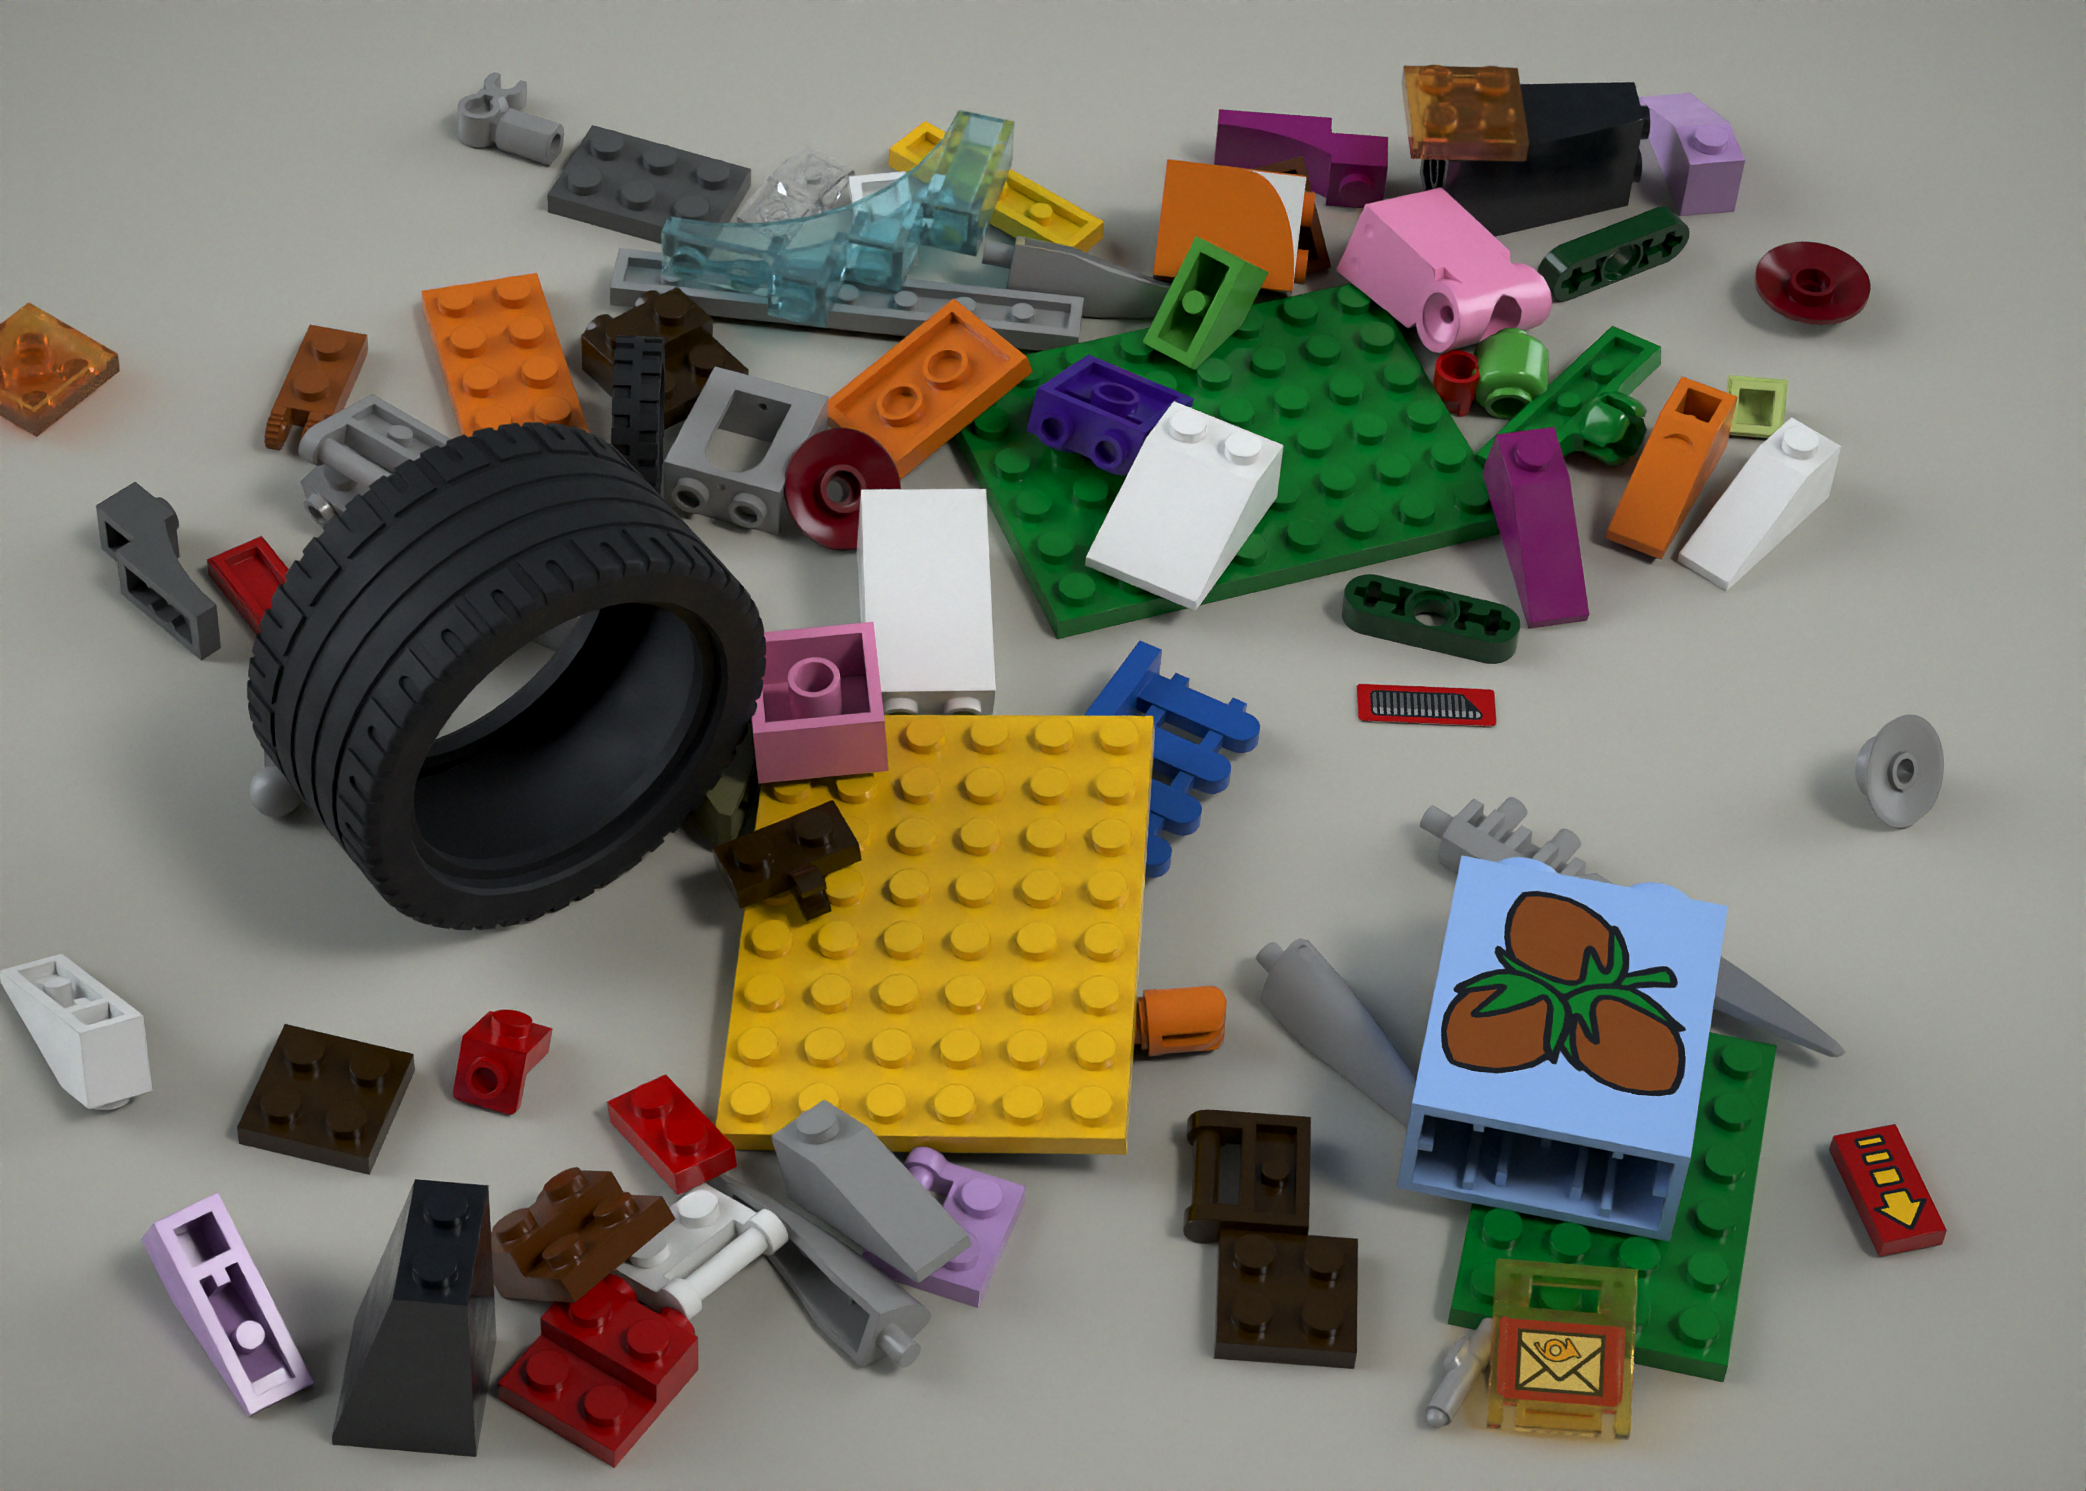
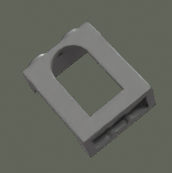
(755, 410)

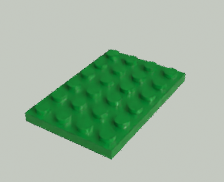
(1683, 1285)

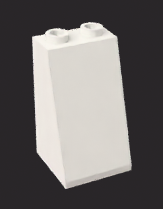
(929, 598)

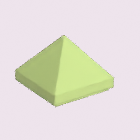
(1758, 405)

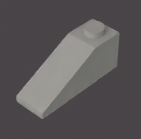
(865, 1192)

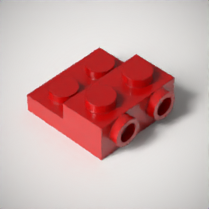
(603, 1369)

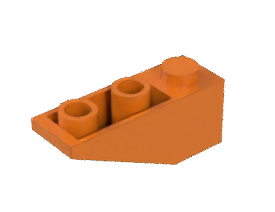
(1673, 467)

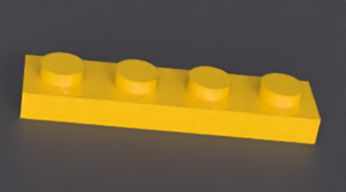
(1023, 205)

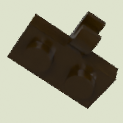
(789, 857)

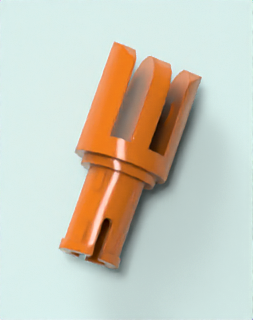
(1180, 1020)

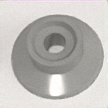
(1901, 770)

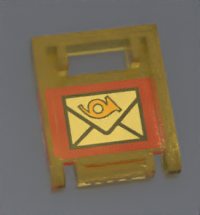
(1560, 1363)

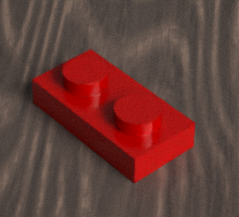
(672, 1134)

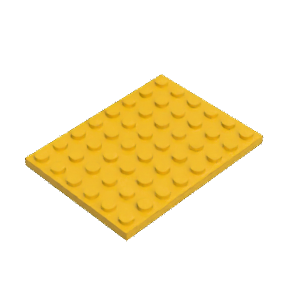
(972, 955)

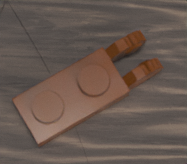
(316, 382)

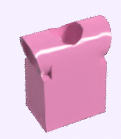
(1441, 271)

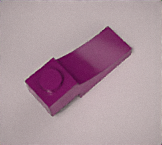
(1340, 166)

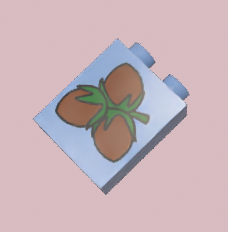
(1565, 1047)

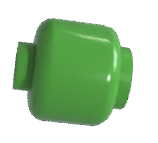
(1511, 372)

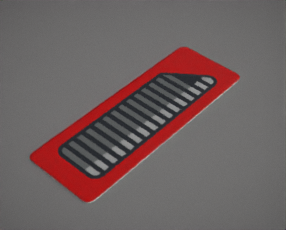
(1426, 705)

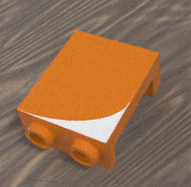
(1240, 211)

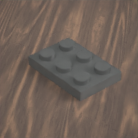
(639, 183)

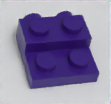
(1100, 412)

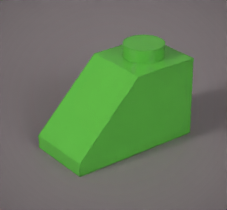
(1204, 303)

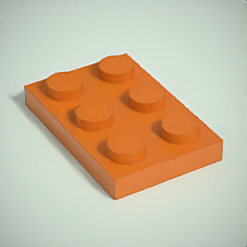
(929, 385)

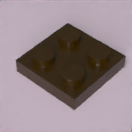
(326, 1099)
(1286, 1298)

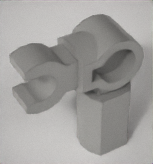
(496, 118)

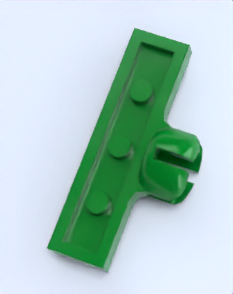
(1592, 400)

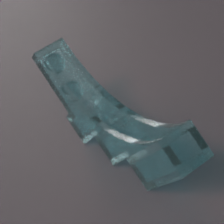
(869, 242)

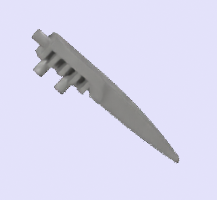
(1492, 839)

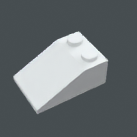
(1187, 505)

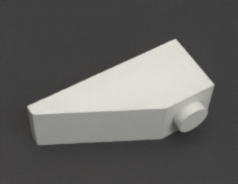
(1763, 504)
(82, 1031)

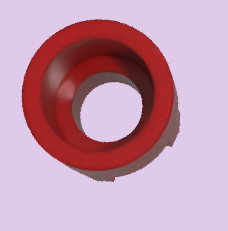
(1455, 381)

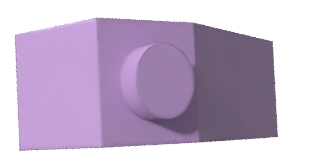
(1695, 153)
(226, 1303)

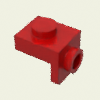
(497, 1058)

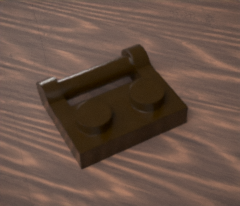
(1271, 1178)

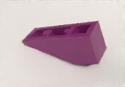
(1538, 525)

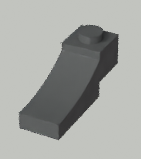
(144, 543)

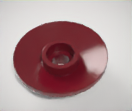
(1812, 283)
(839, 456)

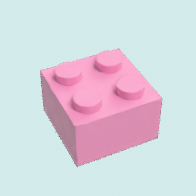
(820, 705)

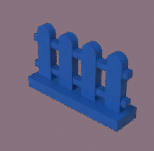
(1140, 689)

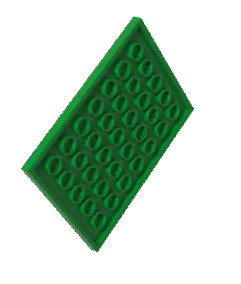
(1363, 473)

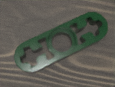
(1641, 244)
(1385, 624)

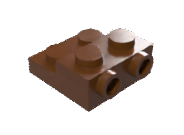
(572, 1236)

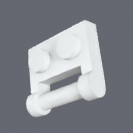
(700, 1250)

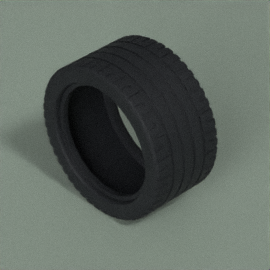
(430, 594)

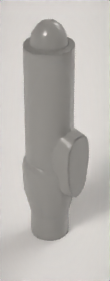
(1463, 1365)

